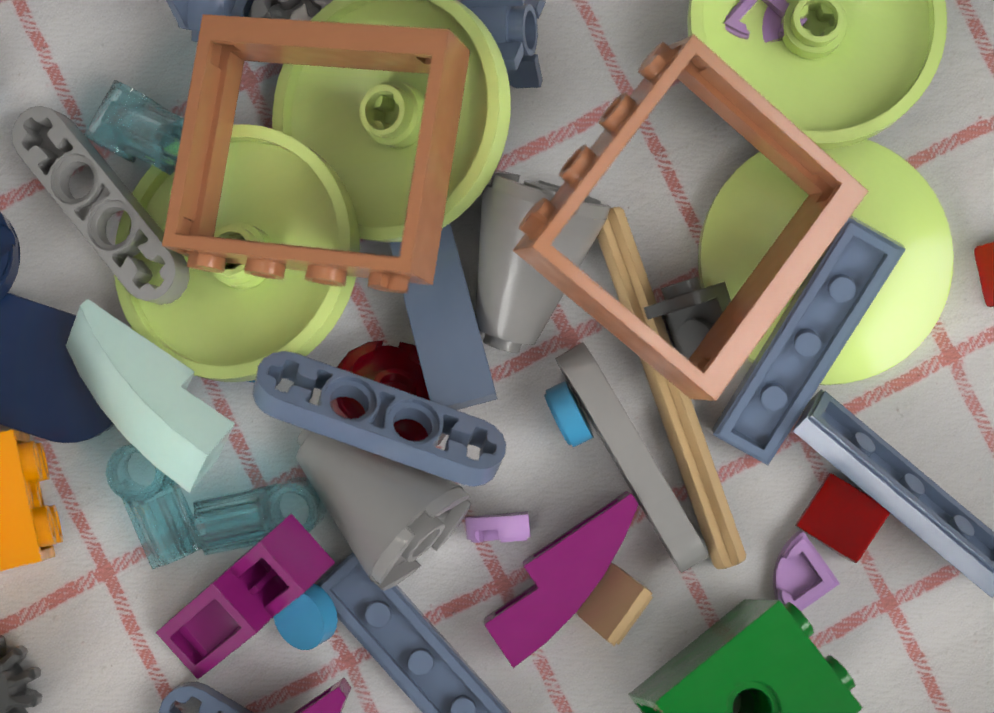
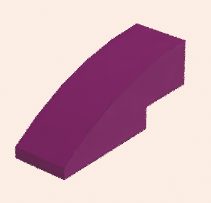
(563, 580)
(246, 596)

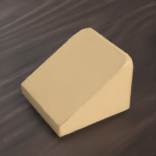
(615, 604)

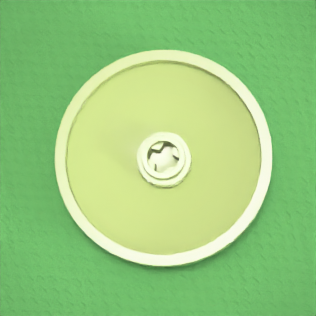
(840, 72)
(372, 118)
(899, 203)
(233, 319)

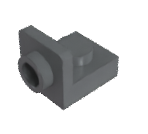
(690, 312)

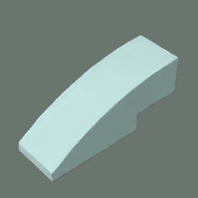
(147, 396)

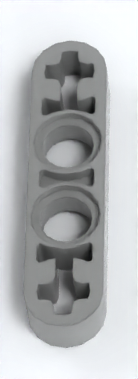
(96, 208)
(632, 457)

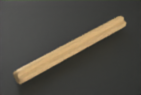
(673, 405)

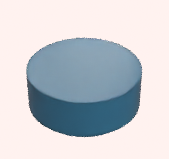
(568, 414)
(308, 619)

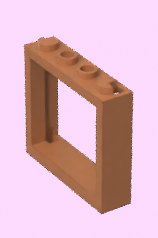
(208, 127)
(779, 273)

